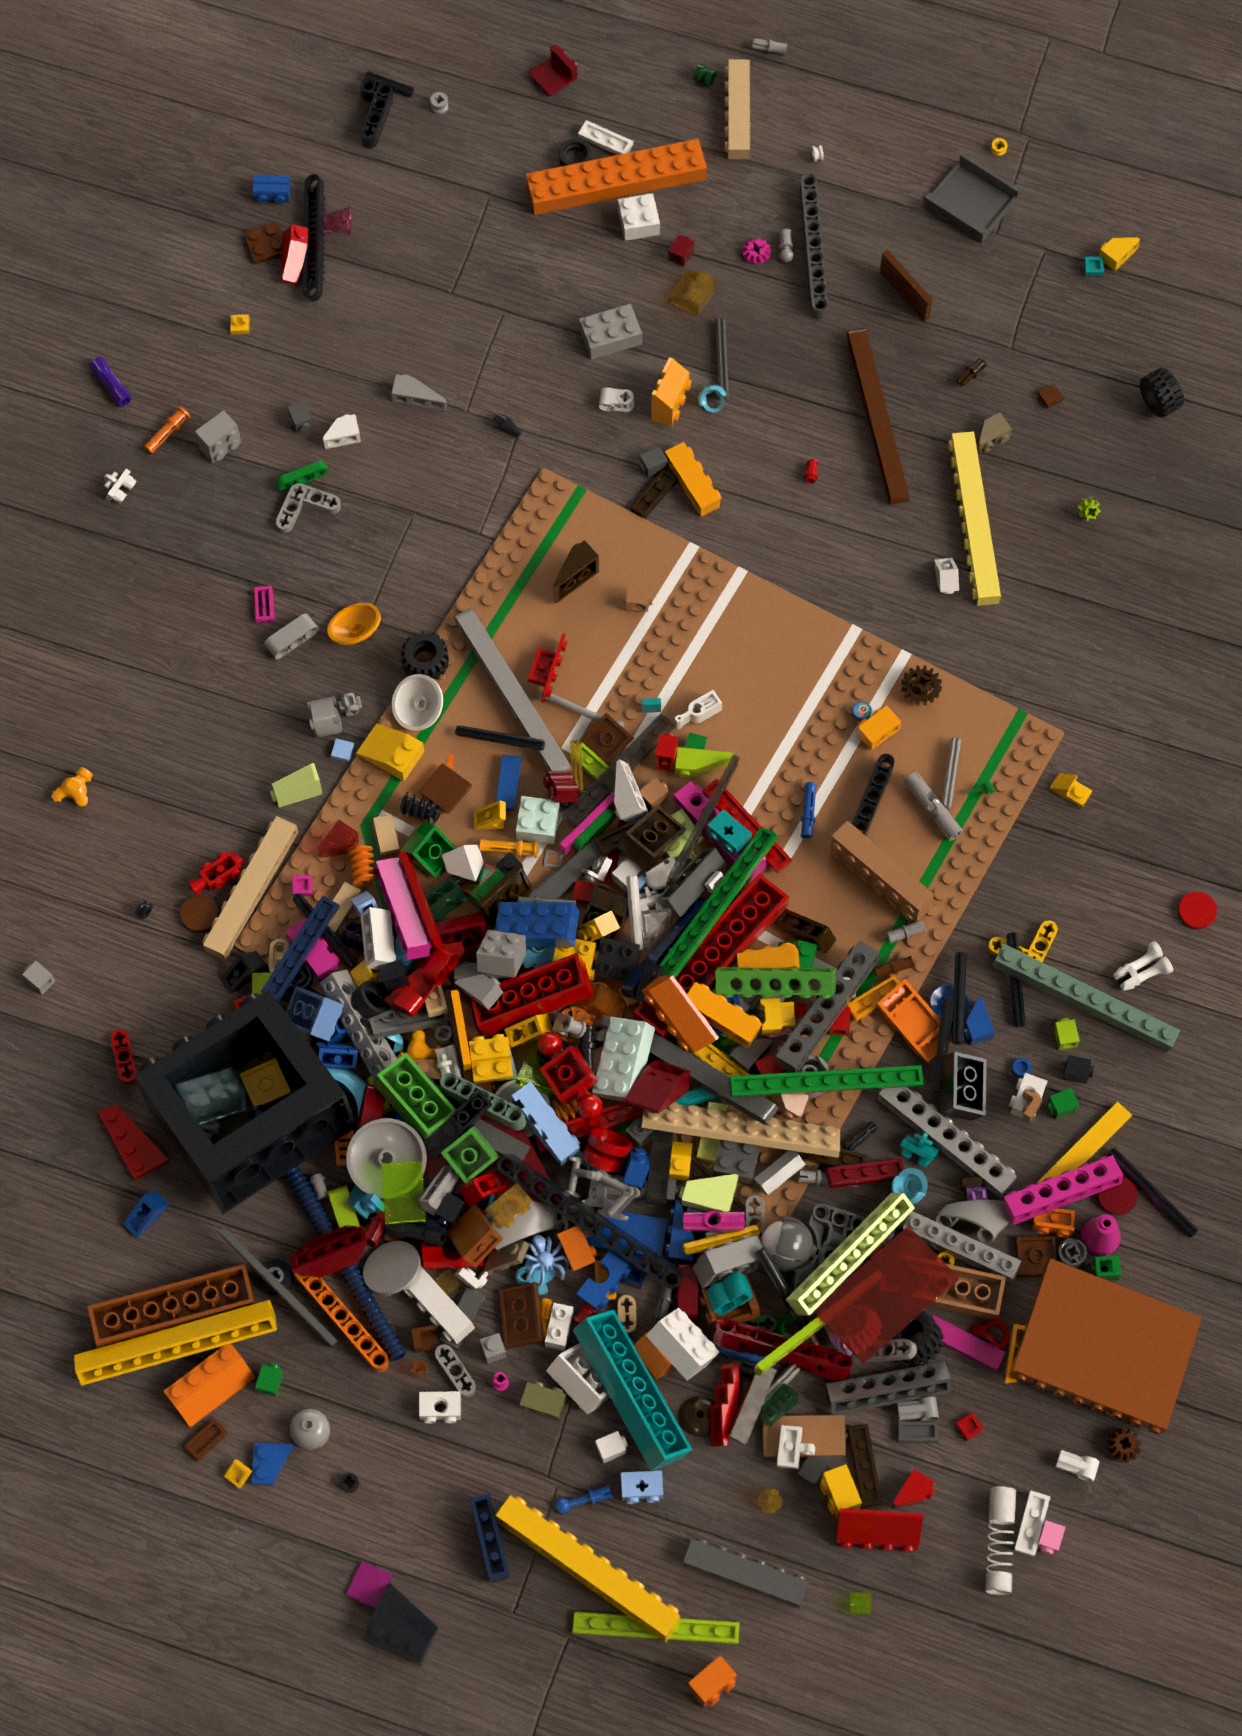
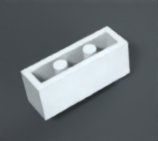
(377, 937)

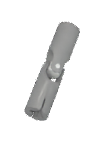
(931, 804)

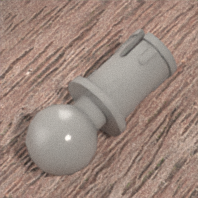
(786, 254)

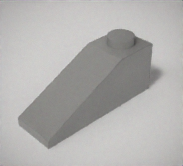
(413, 392)

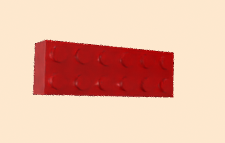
(535, 994)

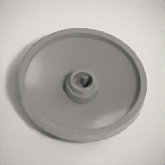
(379, 1143)

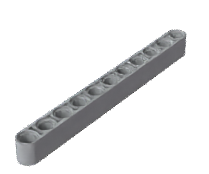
(510, 690)

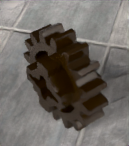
(926, 679)

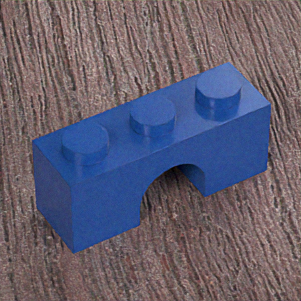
(597, 1293)

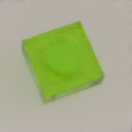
(860, 1603)

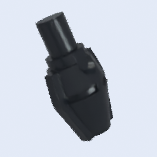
(506, 424)

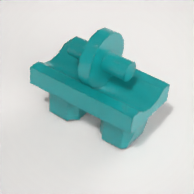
(921, 1146)

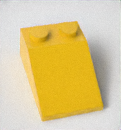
(391, 751)

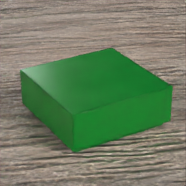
(696, 741)

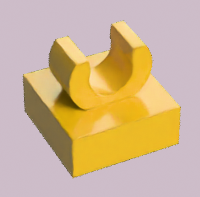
(239, 324)

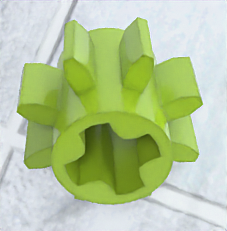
(1088, 508)

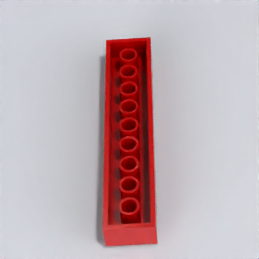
(732, 934)

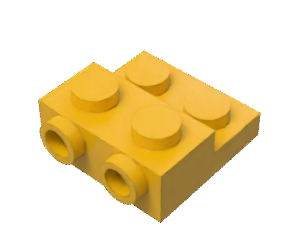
(491, 1059)

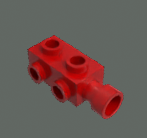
(219, 870)

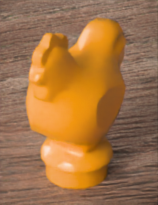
(74, 788)
(418, 1048)

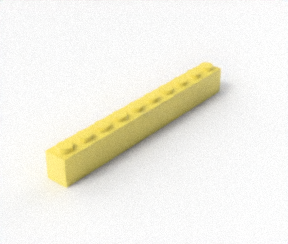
(975, 519)

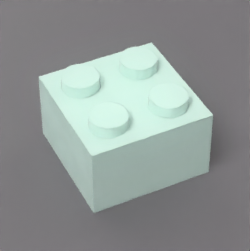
(537, 820)

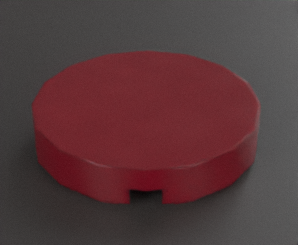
(1119, 1199)

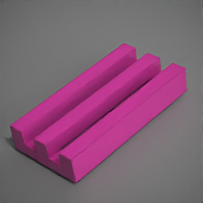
(264, 618)

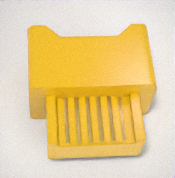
(777, 1015)

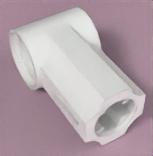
(1084, 1467)

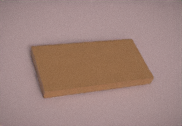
(823, 1431)

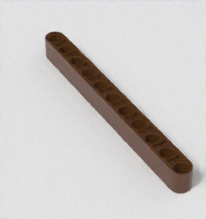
(877, 416)

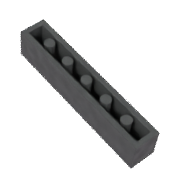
(745, 1573)

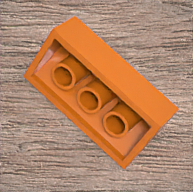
(679, 1014)
(209, 1384)

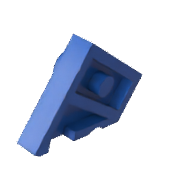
(268, 1461)

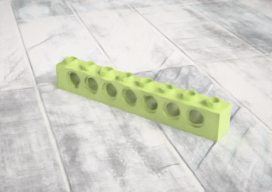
(850, 1254)

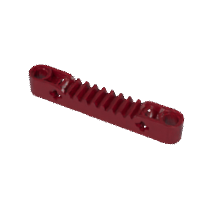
(731, 1333)

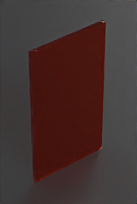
(886, 1294)

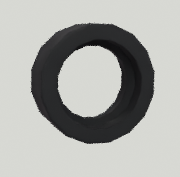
(574, 144)
(362, 1004)

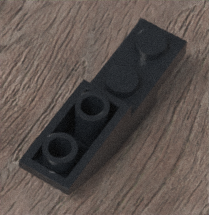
(458, 1123)

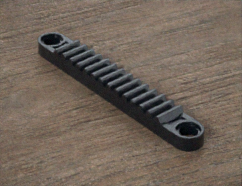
(315, 223)

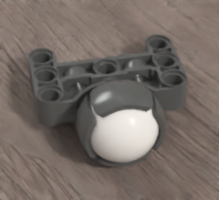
(799, 1245)

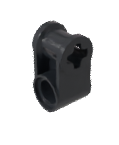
(352, 935)

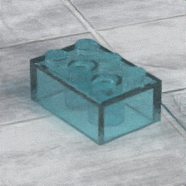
(213, 1095)

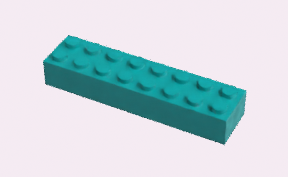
(632, 1390)

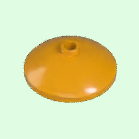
(354, 624)

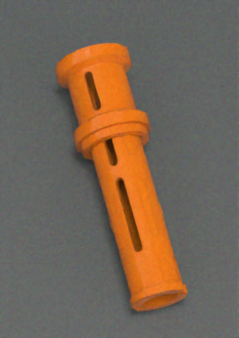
(172, 424)

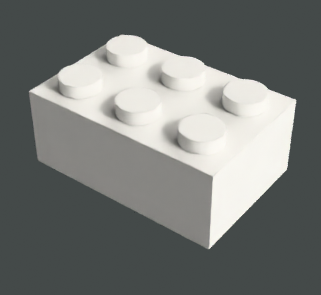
(682, 1343)

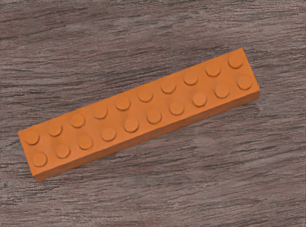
(616, 176)

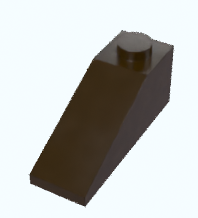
(806, 930)

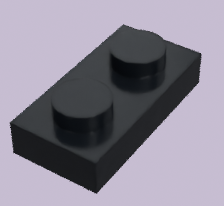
(649, 974)

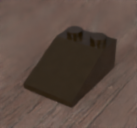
(578, 568)
(651, 837)

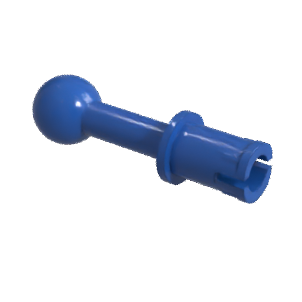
(563, 1505)

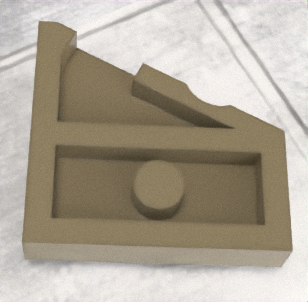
(506, 1256)

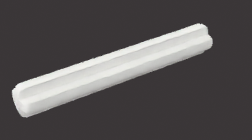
(634, 910)

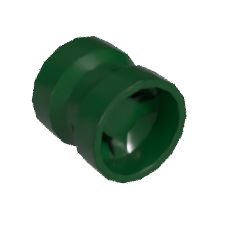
(704, 75)

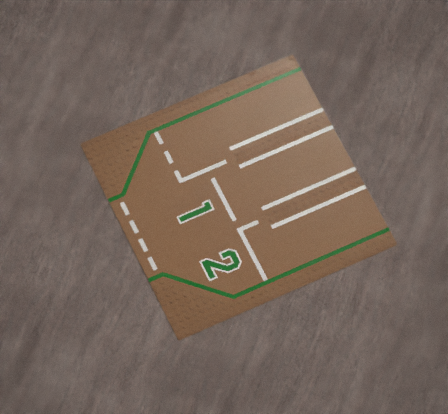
(786, 712)

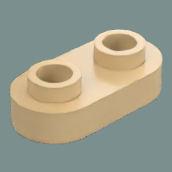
(274, 956)

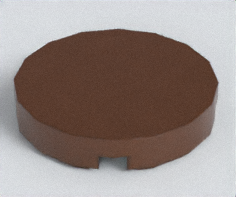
(199, 913)

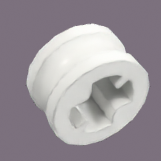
(817, 153)

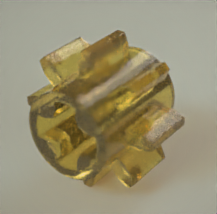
(769, 1500)

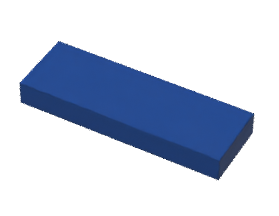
(509, 780)

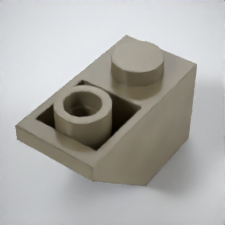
(994, 431)

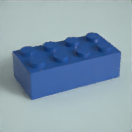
(541, 922)

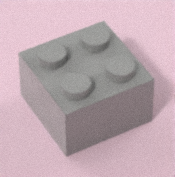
(218, 437)
(501, 953)

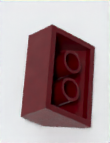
(467, 928)

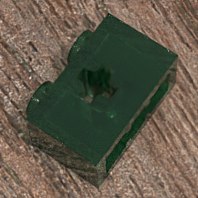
(444, 898)

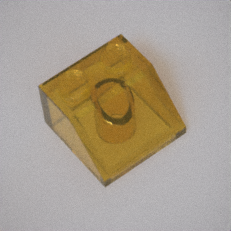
(693, 291)

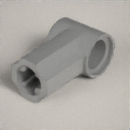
(923, 1409)

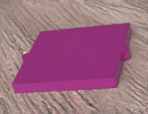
(369, 1584)

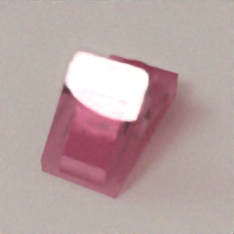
(339, 221)

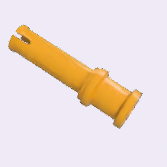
(519, 848)

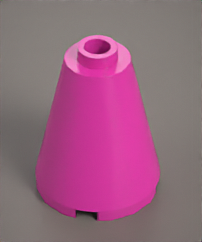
(1101, 1235)

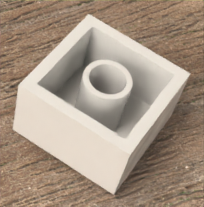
(639, 217)

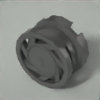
(1071, 1252)

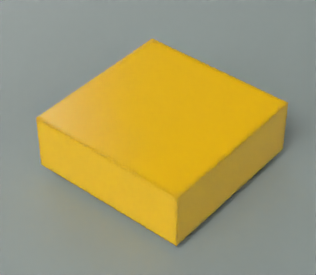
(237, 1473)

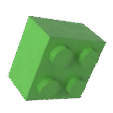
(470, 1154)

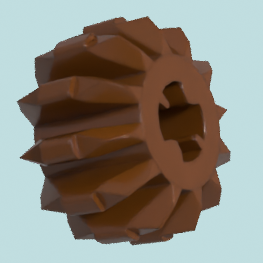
(1131, 1445)

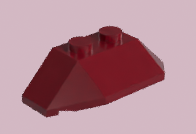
(330, 1252)

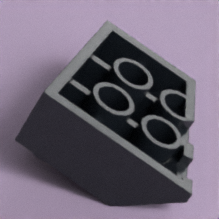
(400, 1627)

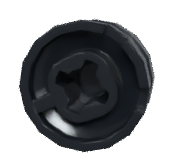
(303, 979)

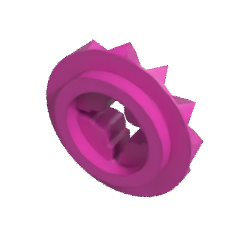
(753, 257)

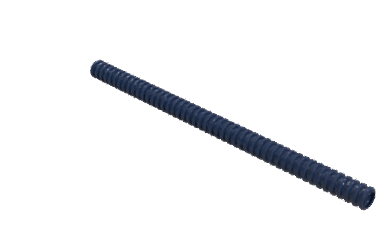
(351, 1274)

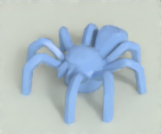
(544, 1259)

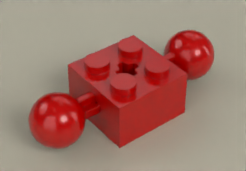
(570, 1086)

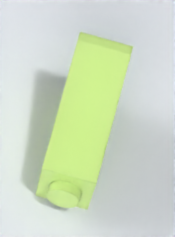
(297, 786)
(710, 1193)

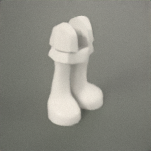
(1153, 954)

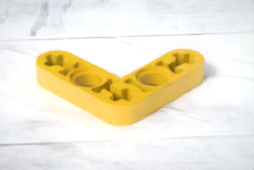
(1032, 952)

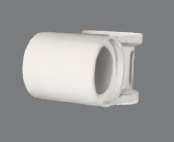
(614, 400)

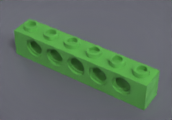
(824, 976)

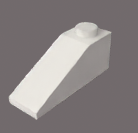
(627, 794)

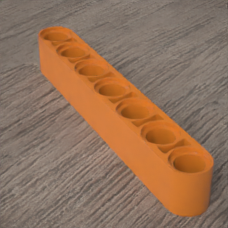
(345, 1324)

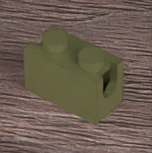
(543, 1400)

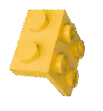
(586, 950)

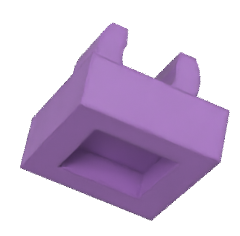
(976, 1193)

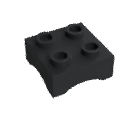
(616, 959)

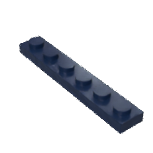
(301, 947)

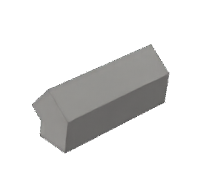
(779, 1172)
(442, 1183)

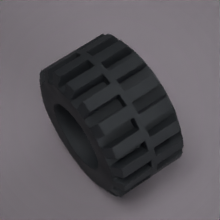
(1161, 392)
(421, 643)
(928, 1344)

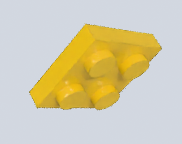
(265, 1083)

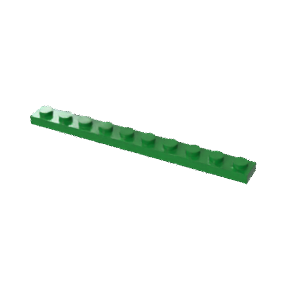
(718, 902)
(825, 1081)

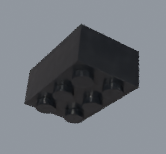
(963, 1086)

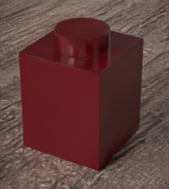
(681, 250)

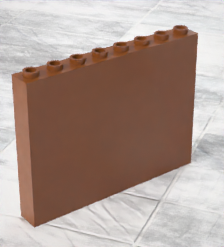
(1105, 1346)

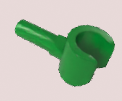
(987, 787)

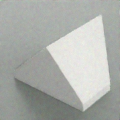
(464, 862)

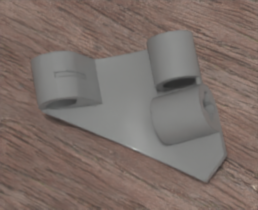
(985, 1213)
(536, 1220)

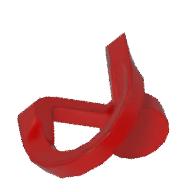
(978, 1329)

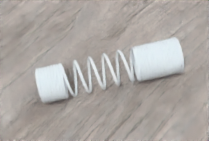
(1000, 1512)

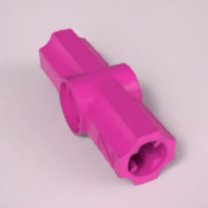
(727, 1221)

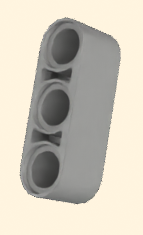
(291, 636)

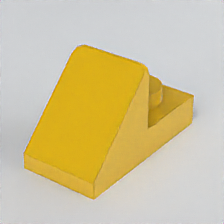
(1070, 789)
(490, 816)

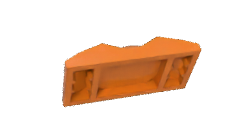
(912, 1019)

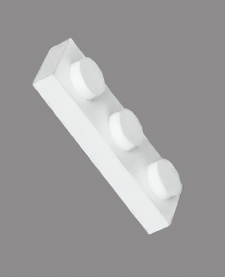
(604, 138)
(1032, 1523)

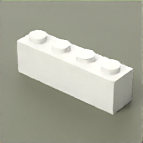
(440, 1307)

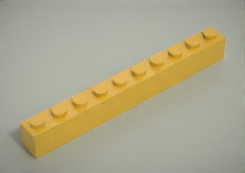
(175, 1342)

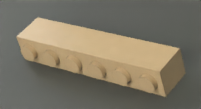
(738, 109)

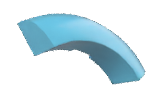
(349, 1082)

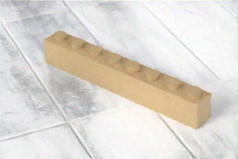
(250, 888)

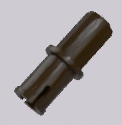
(971, 372)

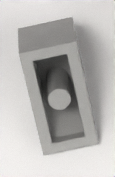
(481, 989)

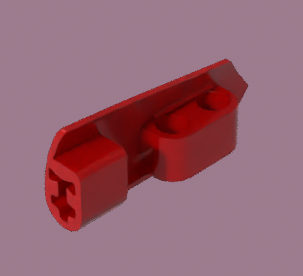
(425, 978)

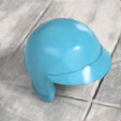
(911, 1183)

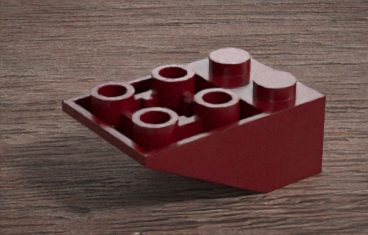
(659, 1086)

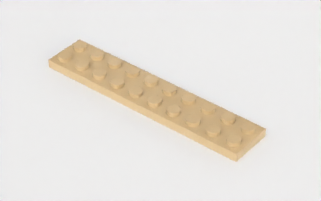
(744, 1129)

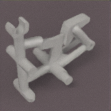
(611, 1209)

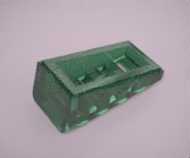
(785, 1395)

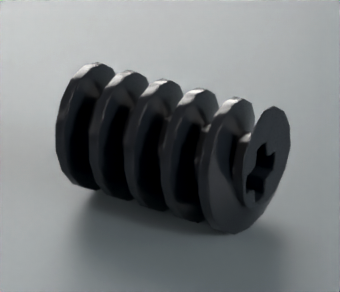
(419, 809)

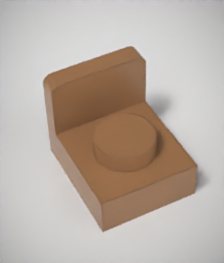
(1031, 1108)

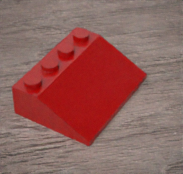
(878, 1529)

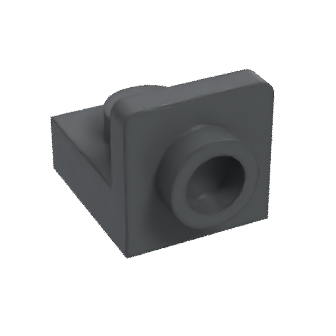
(674, 1190)

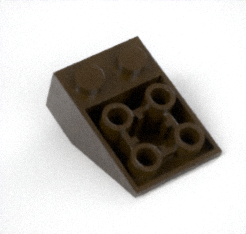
(607, 900)

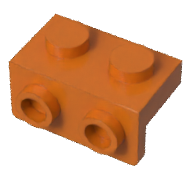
(1055, 1221)

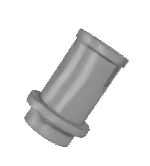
(319, 1186)

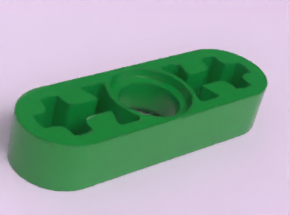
(302, 475)
(594, 829)

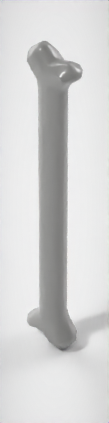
(574, 707)

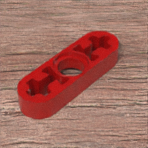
(126, 1042)

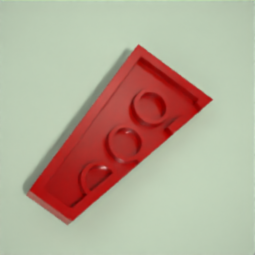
(134, 1146)

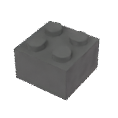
(737, 1159)

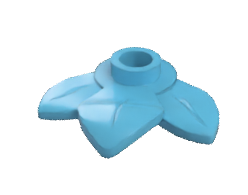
(538, 958)
(535, 1277)

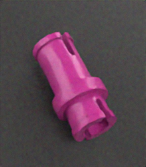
(500, 1386)

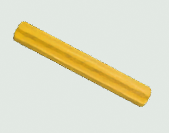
(718, 1240)

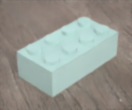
(623, 1057)

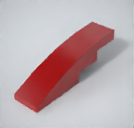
(726, 1404)

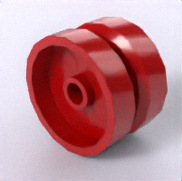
(607, 1150)

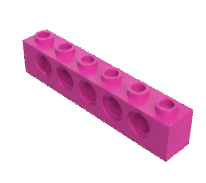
(692, 793)
(1057, 1198)

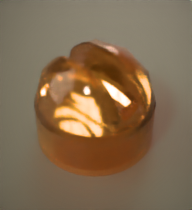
(417, 1365)

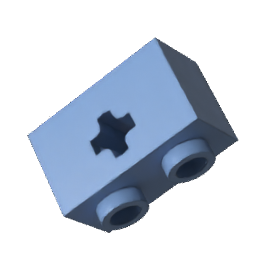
(652, 1482)

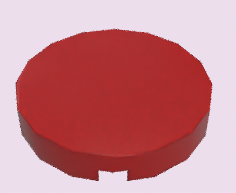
(1197, 910)

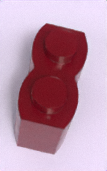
(561, 786)

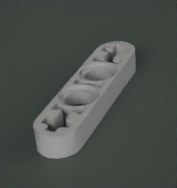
(896, 1354)

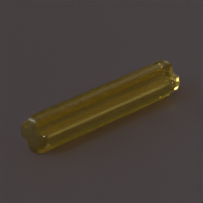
(576, 763)

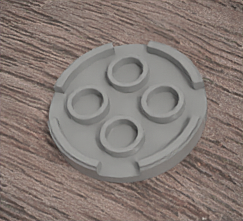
(392, 1268)

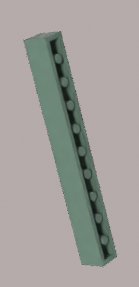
(1086, 998)

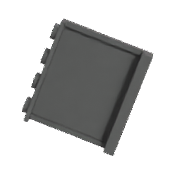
(972, 198)

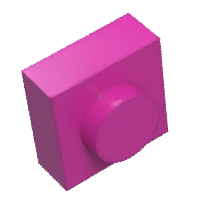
(303, 885)

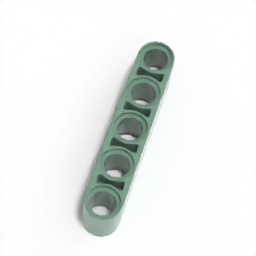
(504, 1117)

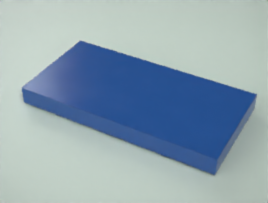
(644, 1228)

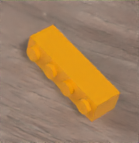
(692, 479)
(725, 1016)

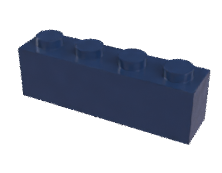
(490, 1538)

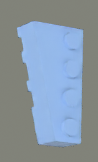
(545, 1124)

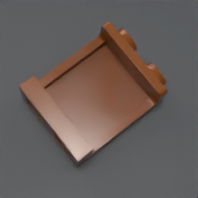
(474, 1235)
(741, 1313)

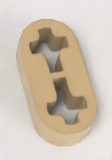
(631, 1314)

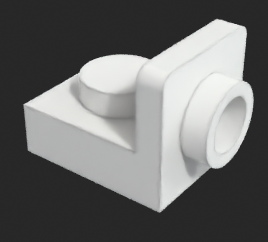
(467, 1276)

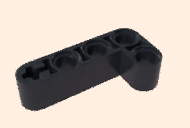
(378, 100)

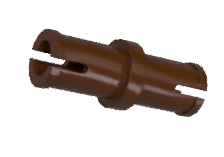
(894, 966)

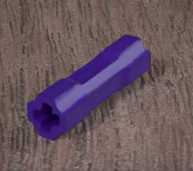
(116, 389)

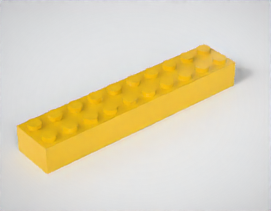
(588, 1568)

